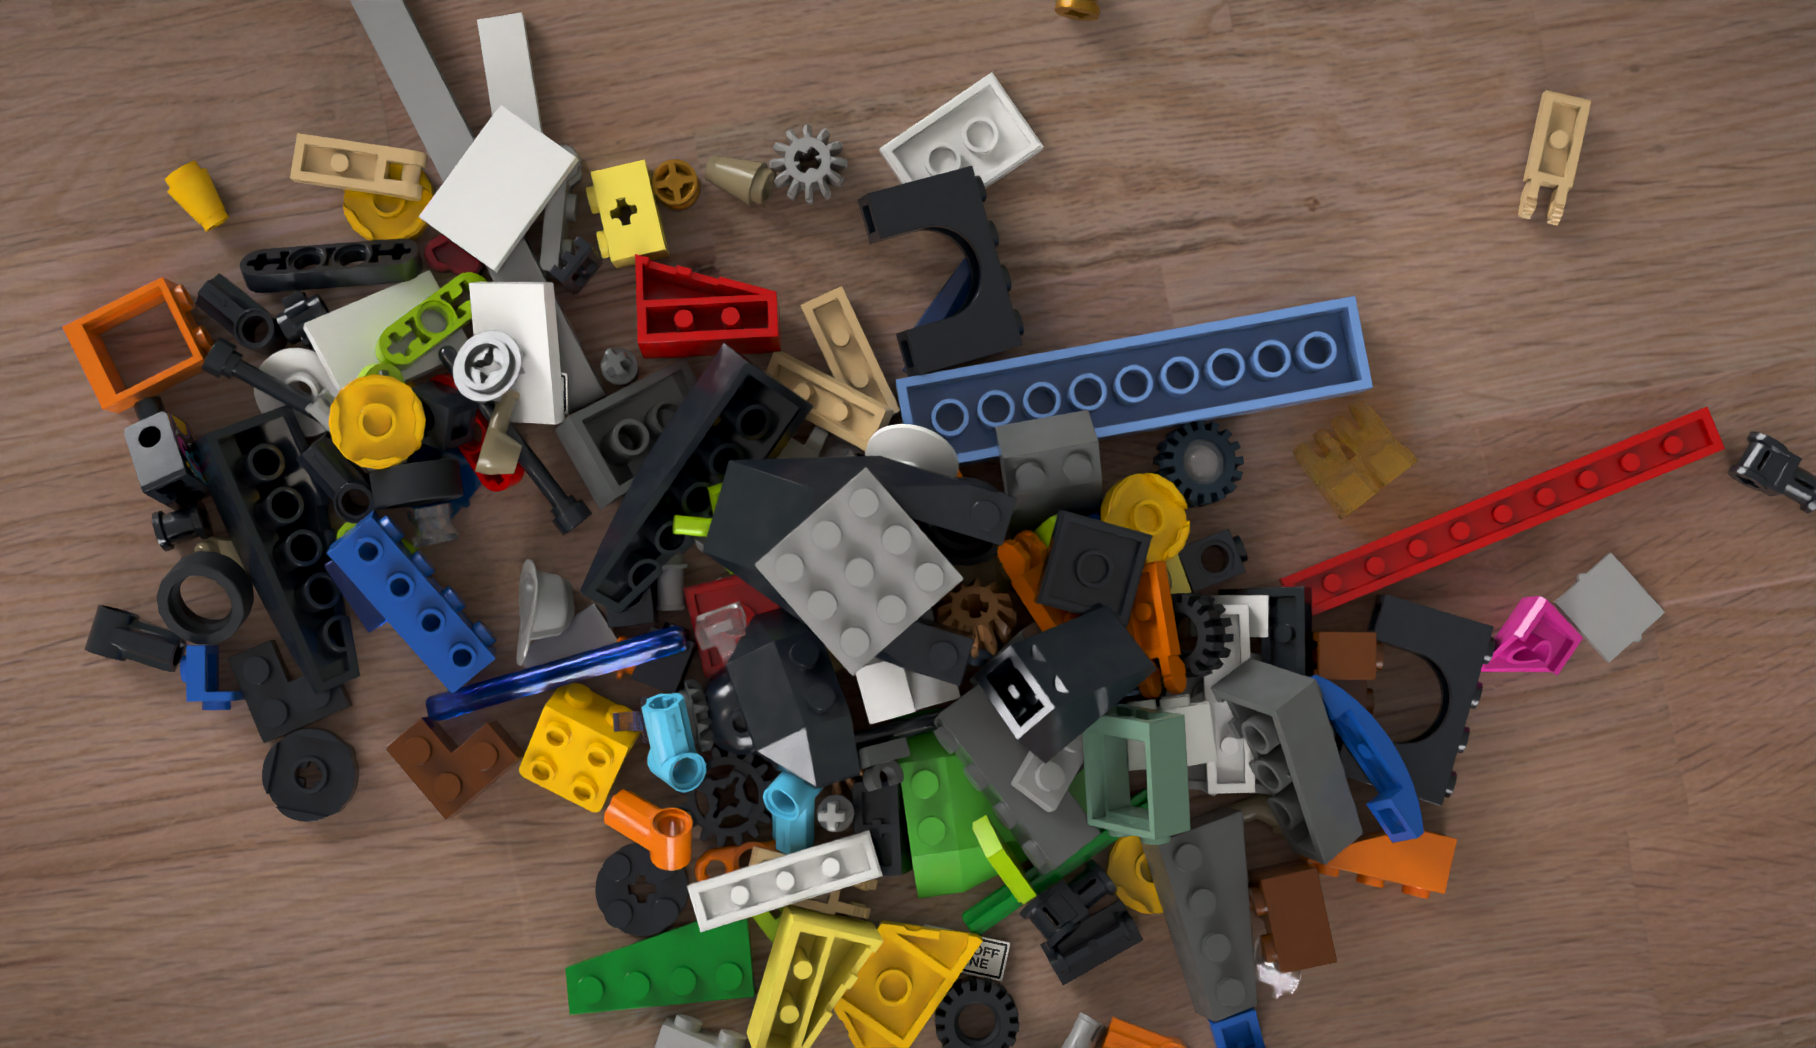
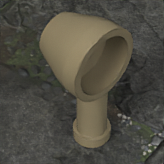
(500, 451)

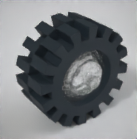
(1199, 462)

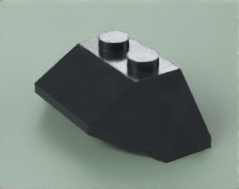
(793, 700)

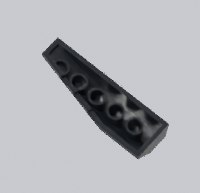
(726, 416)
(282, 537)

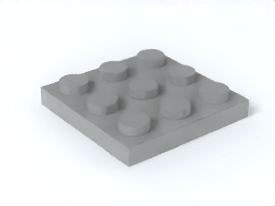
(859, 571)

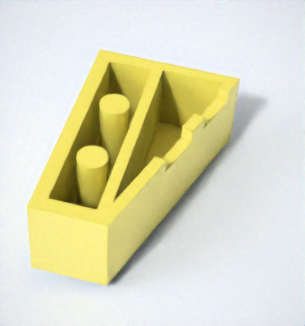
(807, 974)

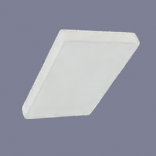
(970, 130)
(498, 188)
(528, 316)
(349, 335)

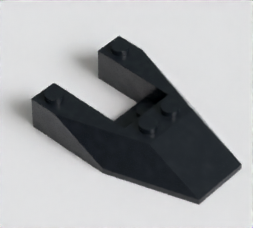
(772, 497)

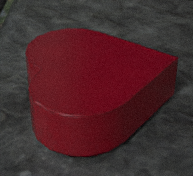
(448, 257)

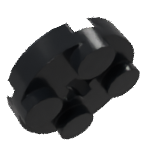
(289, 790)
(623, 908)

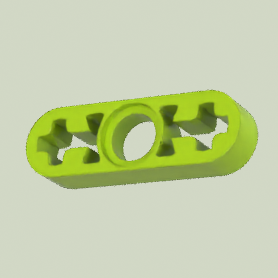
(399, 330)

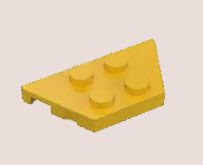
(903, 983)

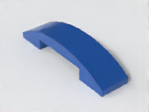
(1397, 801)

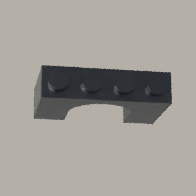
(954, 208)
(1456, 653)

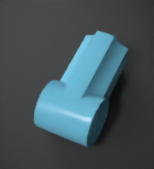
(672, 741)
(792, 812)

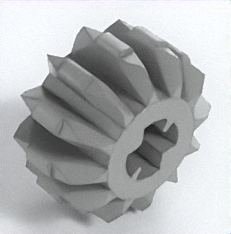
(804, 149)

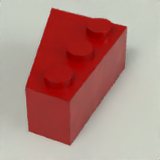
(697, 313)

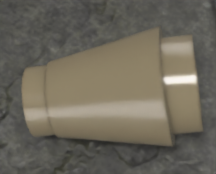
(741, 178)

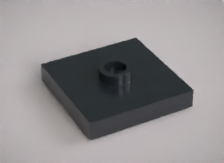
(1092, 566)

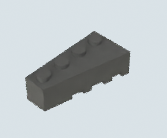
(1293, 756)
(991, 761)
(1208, 910)

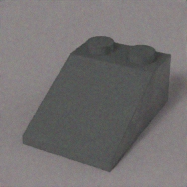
(619, 431)
(1050, 468)

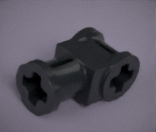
(1775, 471)
(1065, 904)

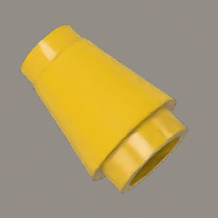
(197, 195)

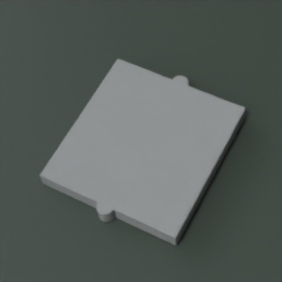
(1609, 607)

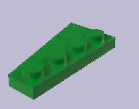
(666, 970)

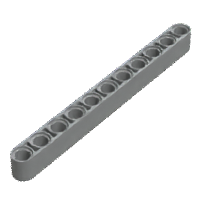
(446, 141)

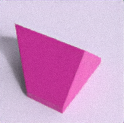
(1533, 639)

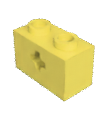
(631, 187)

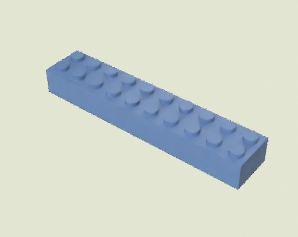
(1150, 378)

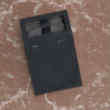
(1064, 679)

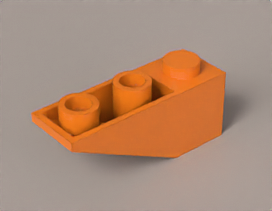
(1415, 863)

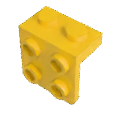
(577, 747)

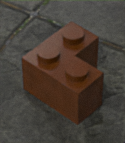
(1348, 662)
(449, 773)
(1293, 914)

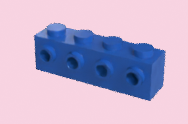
(413, 601)

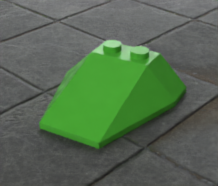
(940, 818)

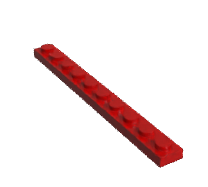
(1509, 510)

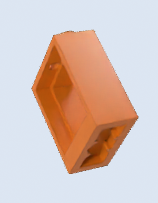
(97, 363)

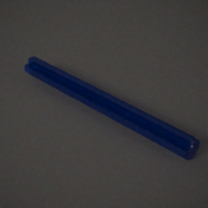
(556, 673)

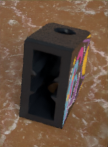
(163, 456)

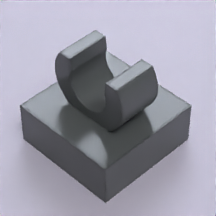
(882, 757)

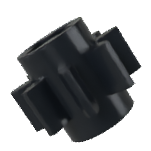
(297, 312)

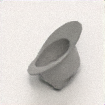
(544, 606)

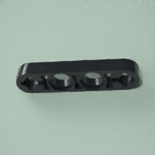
(280, 268)

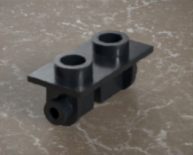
(1094, 942)

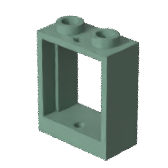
(1165, 769)

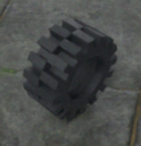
(1209, 629)
(983, 992)

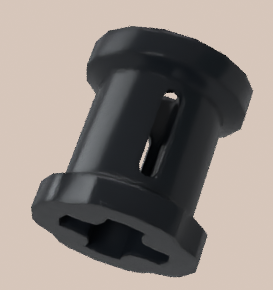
(182, 525)

